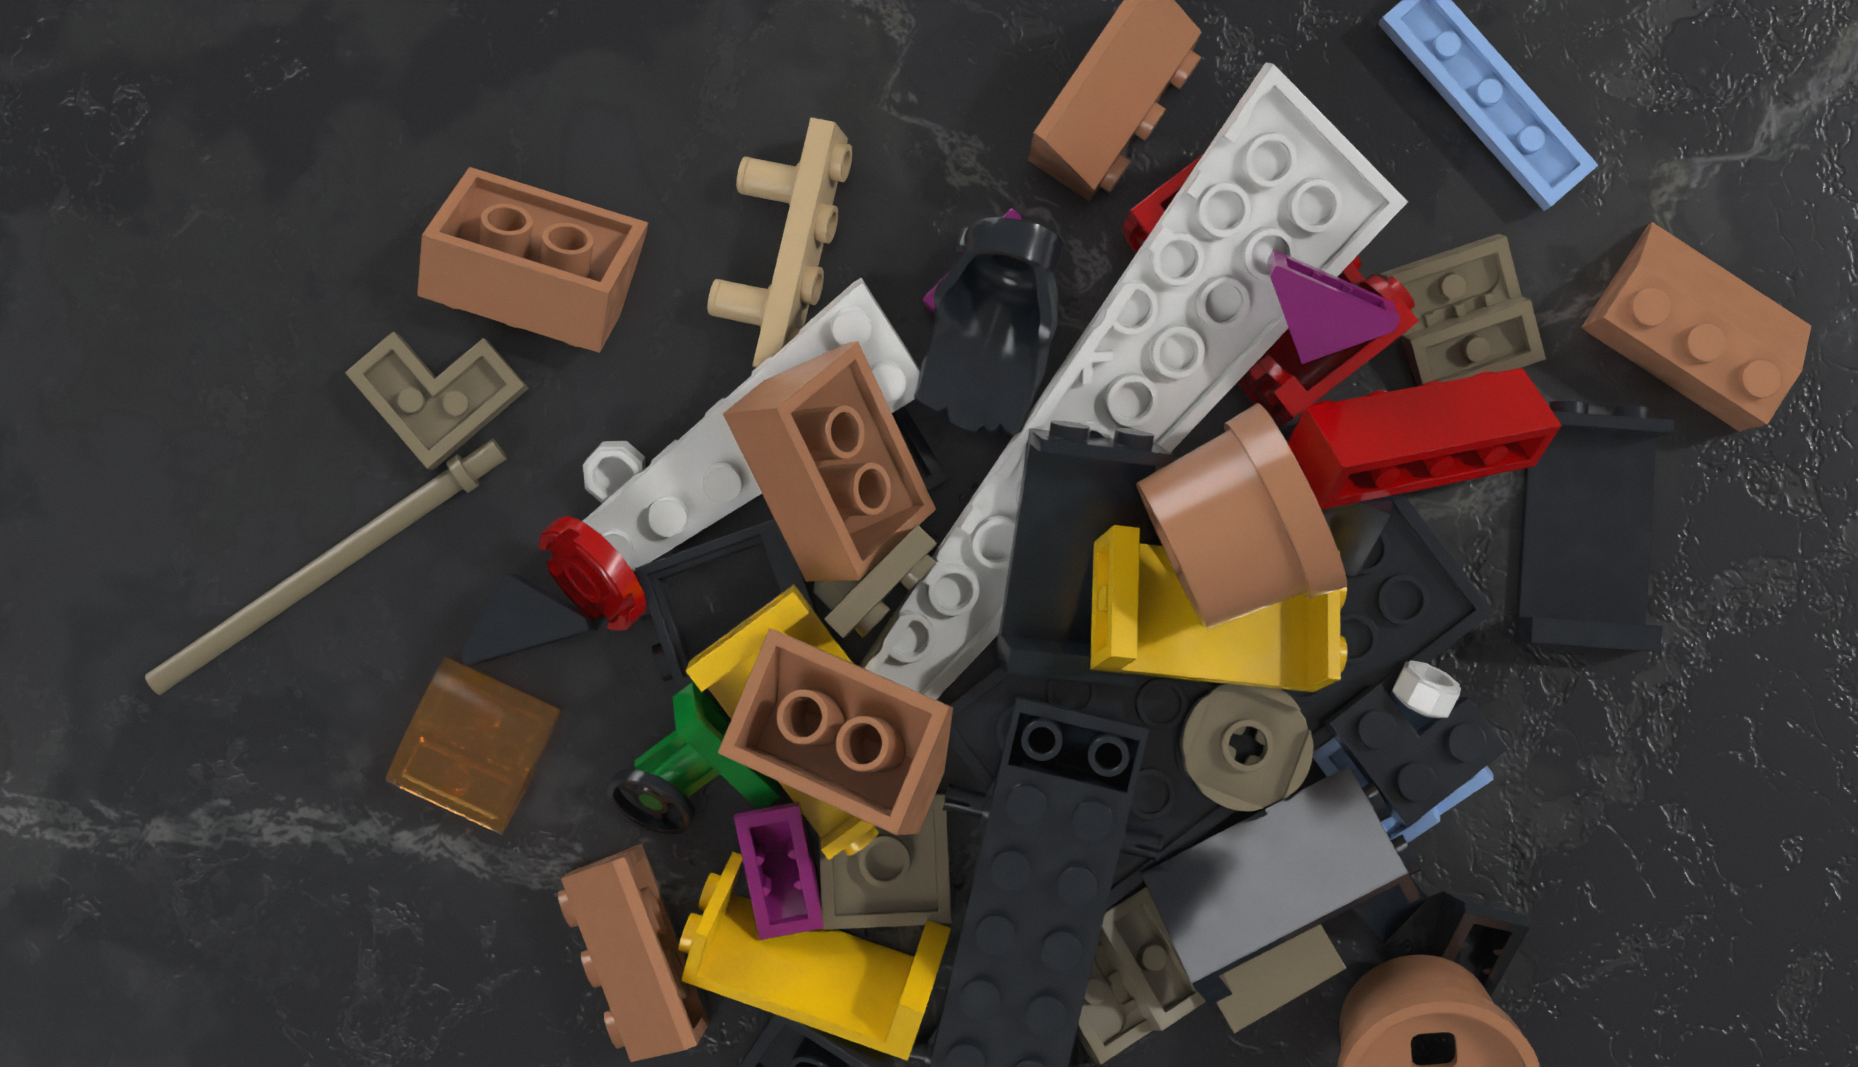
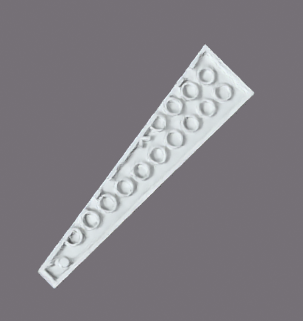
(1162, 344)

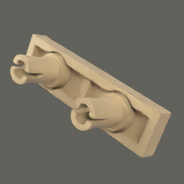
(809, 225)

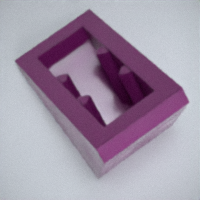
(1325, 310)
(780, 870)

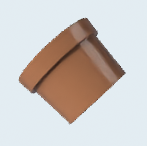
(1242, 522)
(1425, 997)

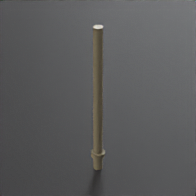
(459, 476)

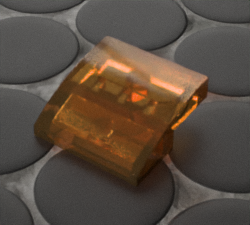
(472, 745)

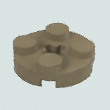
(1260, 779)

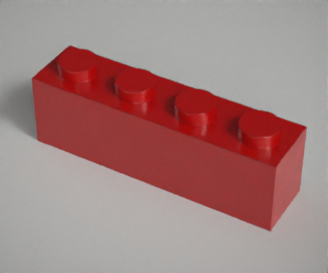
(1422, 436)

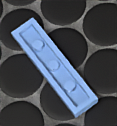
(1489, 97)

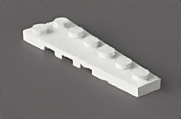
(705, 470)

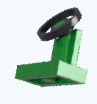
(683, 766)

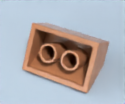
(1115, 95)
(530, 259)
(1701, 330)
(831, 464)
(840, 734)
(633, 955)

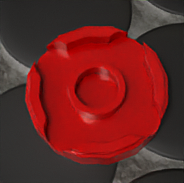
(592, 573)

